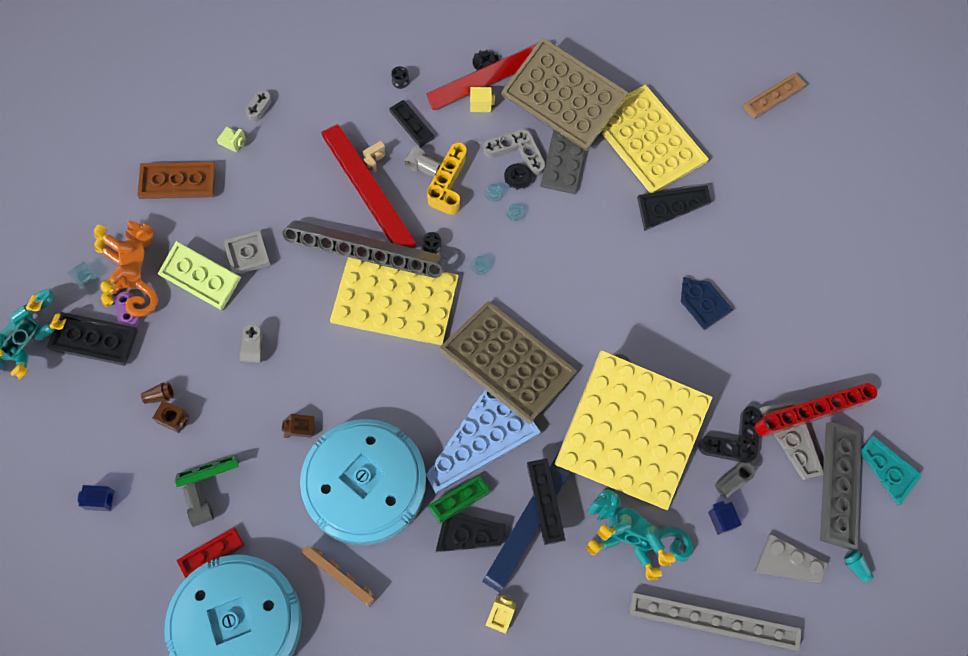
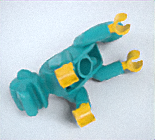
(23, 328)
(635, 530)

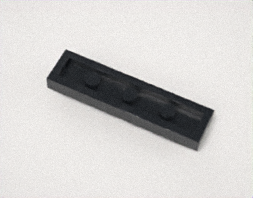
(545, 502)

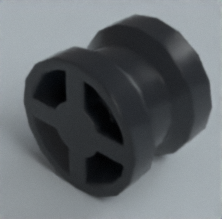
(402, 73)
(430, 239)

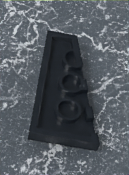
(668, 205)

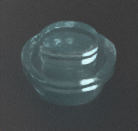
(494, 192)
(515, 212)
(480, 265)

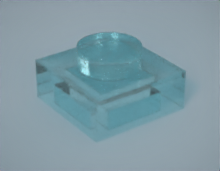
(82, 274)

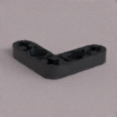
(737, 446)

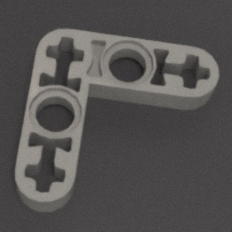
(521, 145)

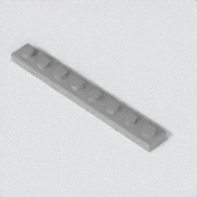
(715, 622)

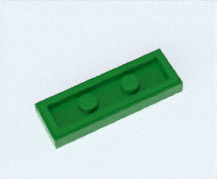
(207, 470)
(459, 499)

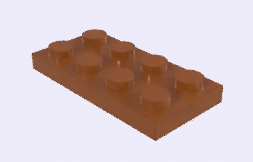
(176, 180)

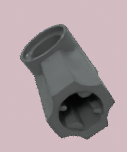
(734, 480)
(199, 509)

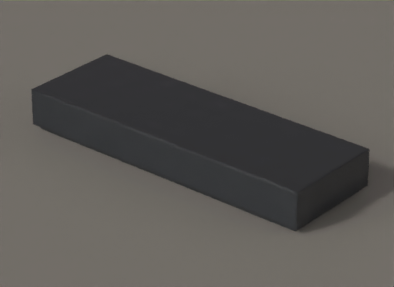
(411, 123)

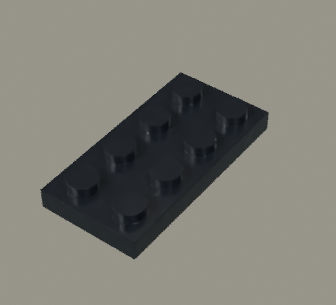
(93, 339)

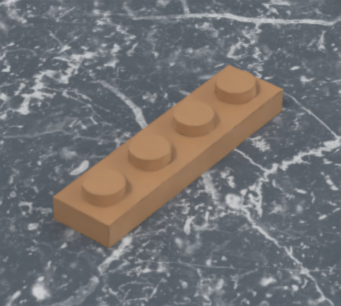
(774, 95)
(346, 580)

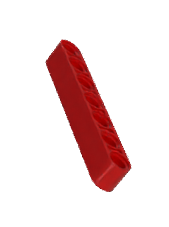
(826, 406)

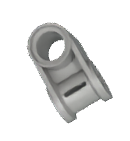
(251, 348)

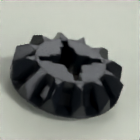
(478, 58)
(520, 170)

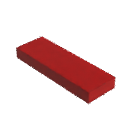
(214, 549)

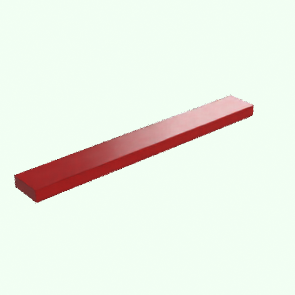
(479, 78)

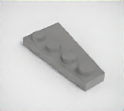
(797, 445)

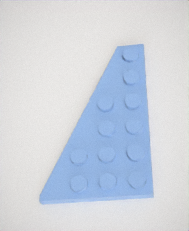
(481, 439)

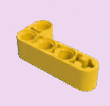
(443, 190)

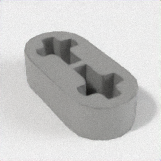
(255, 104)

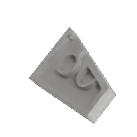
(787, 561)

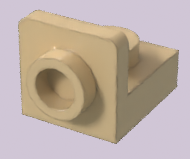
(372, 154)

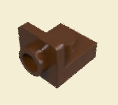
(298, 426)

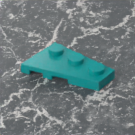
(890, 469)

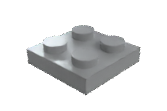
(246, 253)

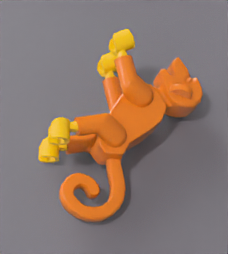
(130, 262)

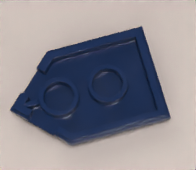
(703, 302)

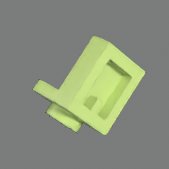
(232, 139)

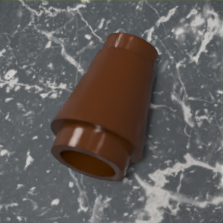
(158, 393)

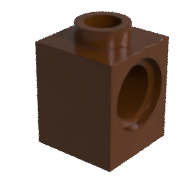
(163, 413)

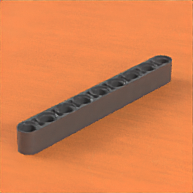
(373, 247)

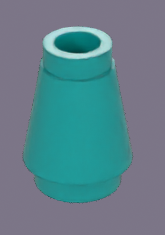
(858, 565)

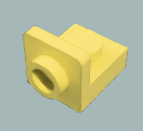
(501, 613)

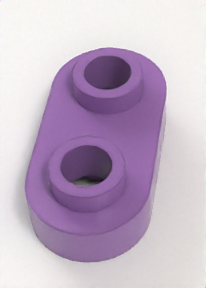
(121, 310)

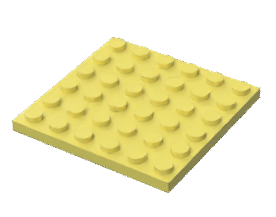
(633, 430)

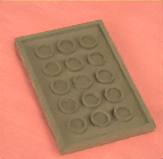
(564, 94)
(508, 362)

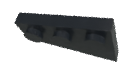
(469, 532)

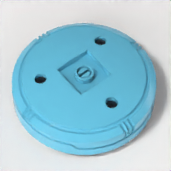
(363, 482)
(234, 610)

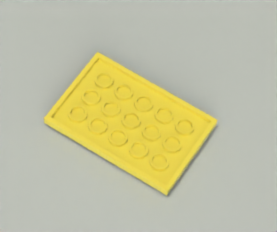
(652, 141)
(394, 301)

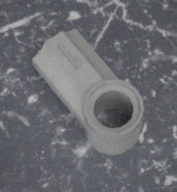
(420, 161)

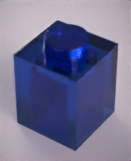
(96, 498)
(724, 517)

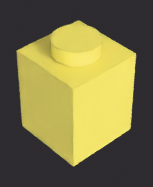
(481, 99)

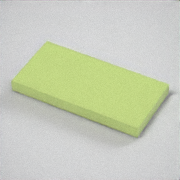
(199, 275)

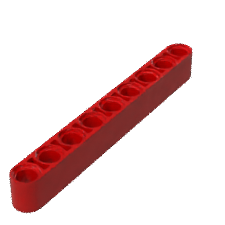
(367, 187)

